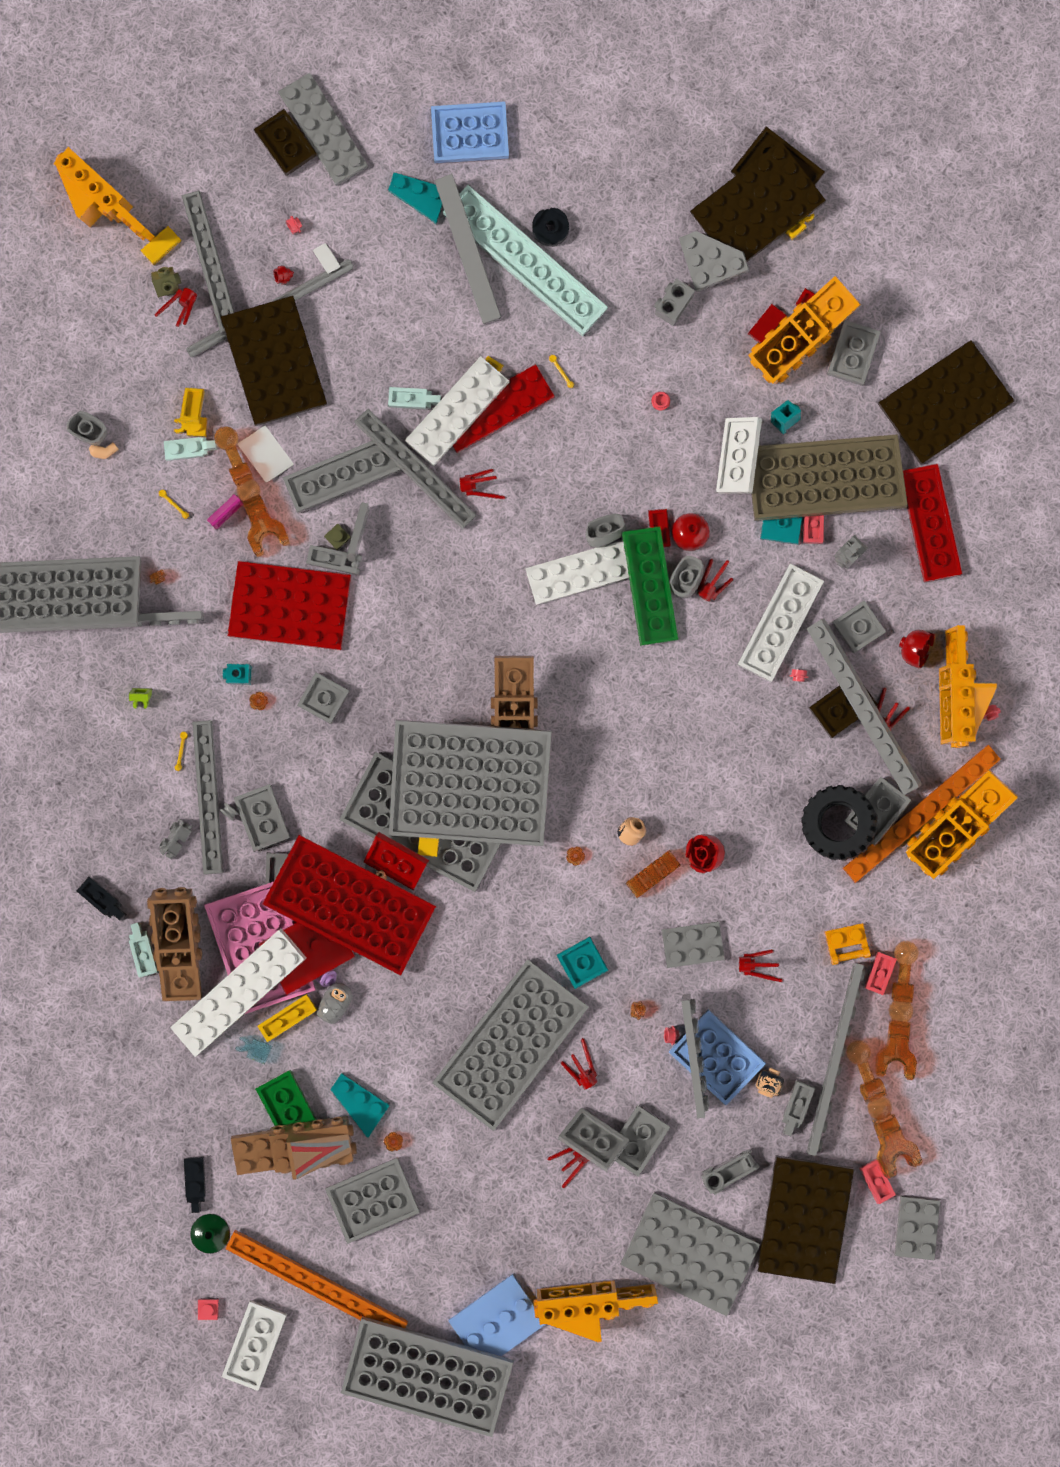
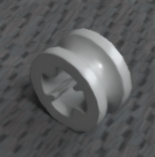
(229, 811)

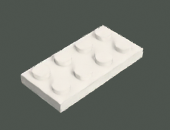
(739, 455)
(254, 1345)

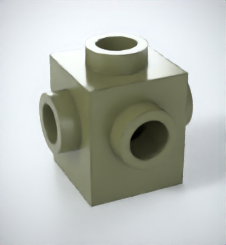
(166, 281)

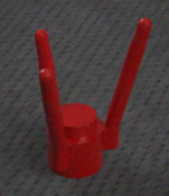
(186, 299)
(469, 482)
(707, 590)
(891, 711)
(747, 964)
(587, 1078)
(578, 1157)

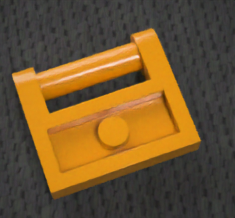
(847, 937)

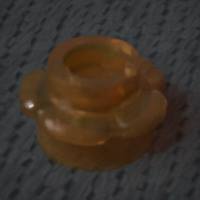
(158, 577)
(263, 701)
(570, 856)
(638, 1010)
(398, 1141)

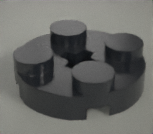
(550, 216)

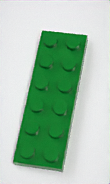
(650, 586)

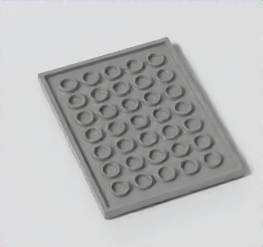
(469, 782)

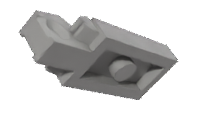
(797, 1106)

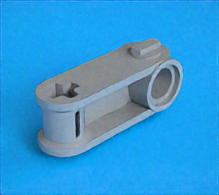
(729, 1171)

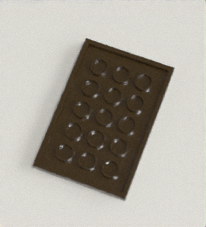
(759, 203)
(274, 360)
(946, 402)
(805, 1219)

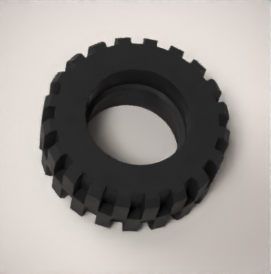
(839, 796)

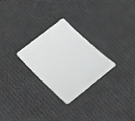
(265, 453)

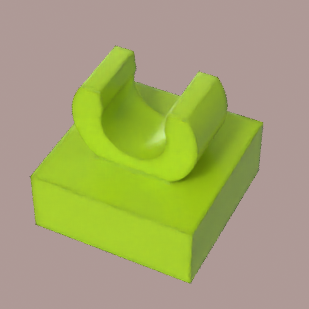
(140, 694)

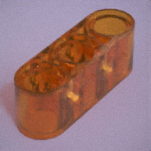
(653, 874)

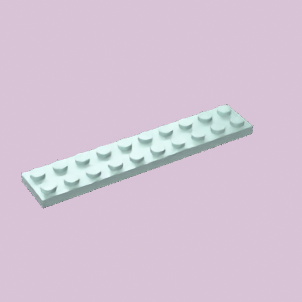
(531, 264)

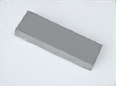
(358, 532)

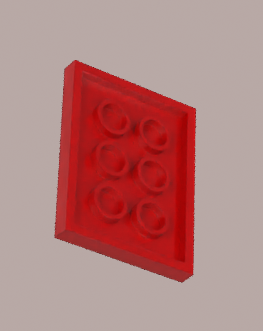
(320, 953)

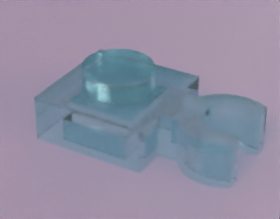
(256, 1050)

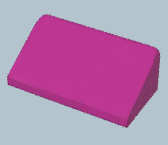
(225, 511)

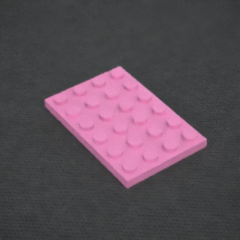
(239, 926)

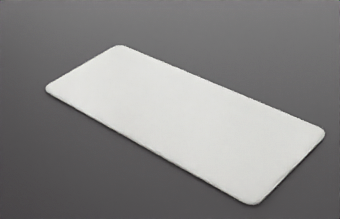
(326, 258)

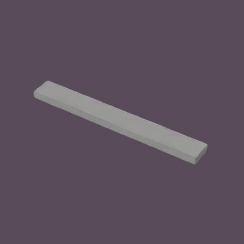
(467, 249)
(208, 256)
(415, 468)
(207, 797)

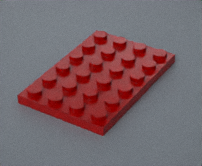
(289, 605)

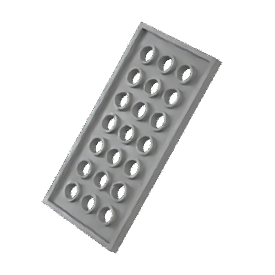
(369, 826)
(444, 1351)

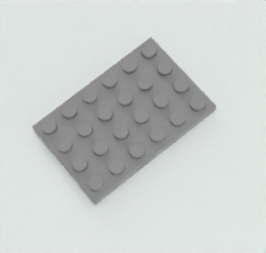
(690, 1254)

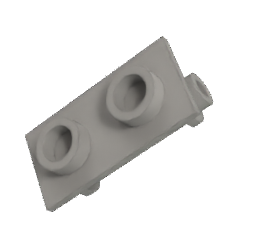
(170, 844)

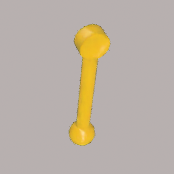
(553, 358)
(162, 493)
(183, 735)

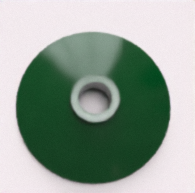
(213, 1224)

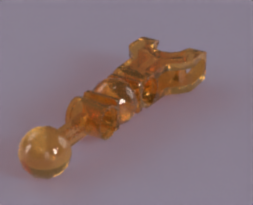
(249, 492)
(900, 1014)
(880, 1108)

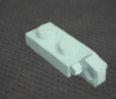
(412, 398)
(188, 448)
(142, 951)

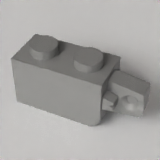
(850, 552)

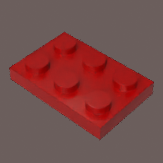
(396, 861)

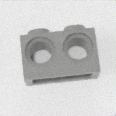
(678, 304)

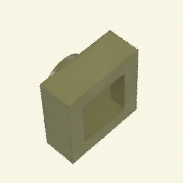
(337, 537)

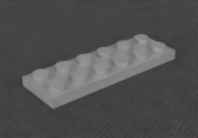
(323, 129)
(338, 475)
(694, 1049)

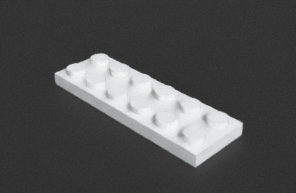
(457, 411)
(578, 572)
(780, 623)

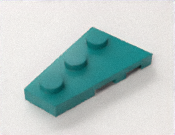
(417, 194)
(360, 1103)

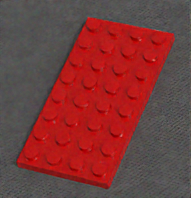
(349, 905)

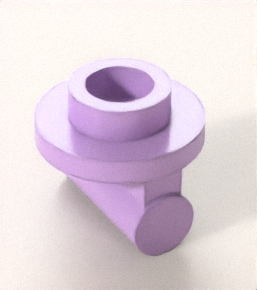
(327, 979)

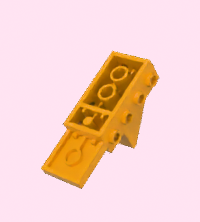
(94, 196)
(803, 331)
(967, 700)
(959, 824)
(581, 1312)

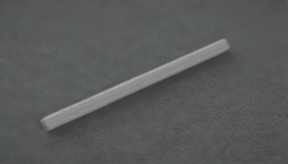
(297, 292)

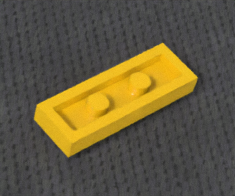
(287, 1018)

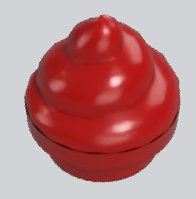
(282, 275)

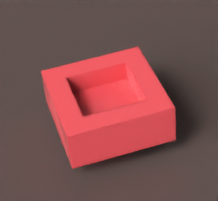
(208, 1309)

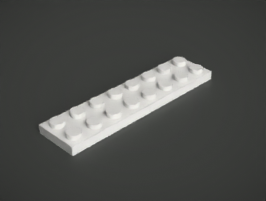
(238, 992)

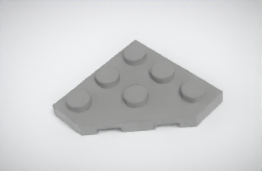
(711, 260)

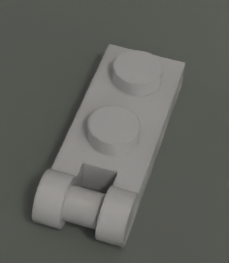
(332, 560)

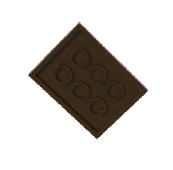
(764, 142)

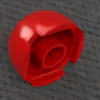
(690, 532)
(916, 647)
(705, 853)

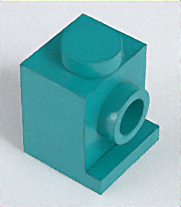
(785, 416)
(244, 676)

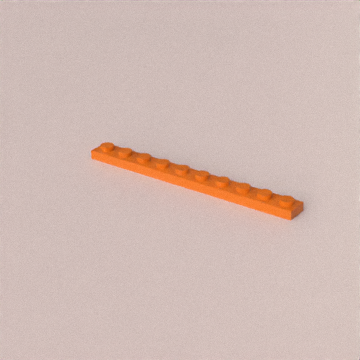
(922, 813)
(309, 1280)

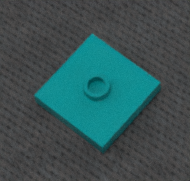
(782, 530)
(582, 962)

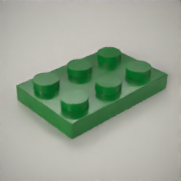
(285, 1100)

